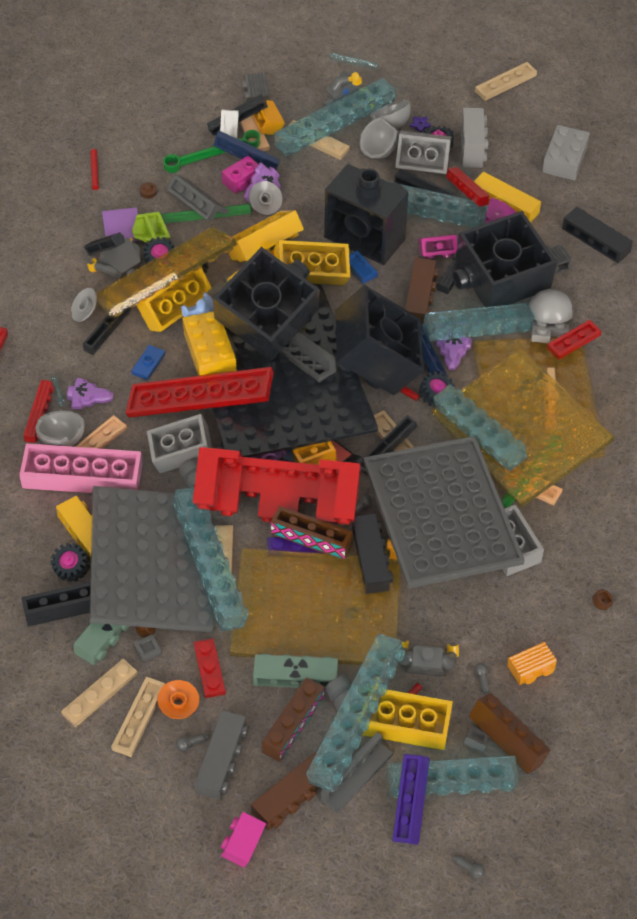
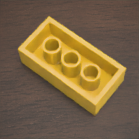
(266, 234)
(325, 261)
(165, 305)
(208, 344)
(411, 719)

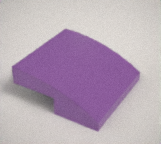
(120, 221)

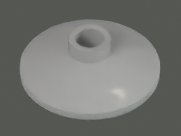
(270, 193)
(84, 304)

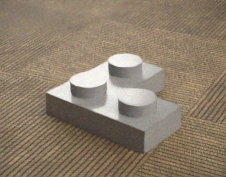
(542, 331)

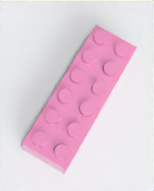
(79, 468)

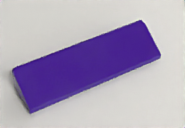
(411, 799)

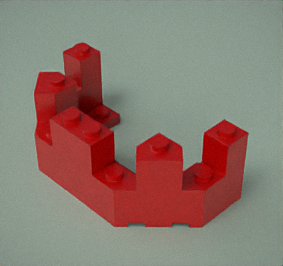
(227, 474)

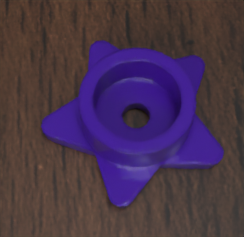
(420, 127)

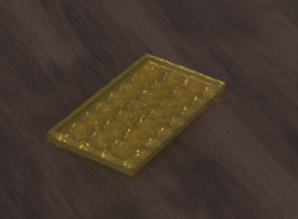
(164, 270)

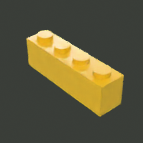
(511, 196)
(77, 521)

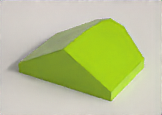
(149, 226)

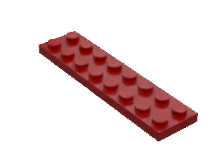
(200, 392)

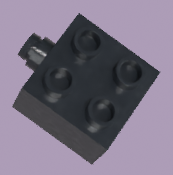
(366, 213)
(503, 261)
(267, 302)
(378, 340)

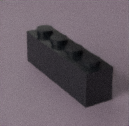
(597, 234)
(370, 554)
(57, 604)

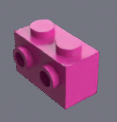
(239, 175)
(437, 245)
(243, 839)

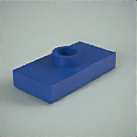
(361, 268)
(148, 362)

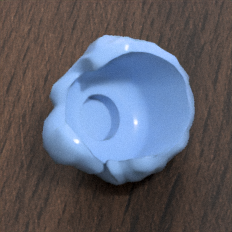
(202, 306)

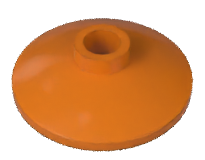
(180, 691)

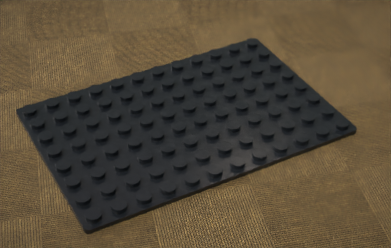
(298, 405)

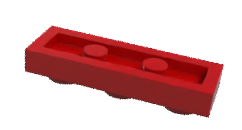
(574, 339)
(209, 668)

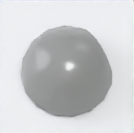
(394, 114)
(379, 139)
(551, 306)
(60, 428)

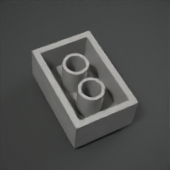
(473, 137)
(423, 152)
(566, 152)
(178, 442)
(527, 541)

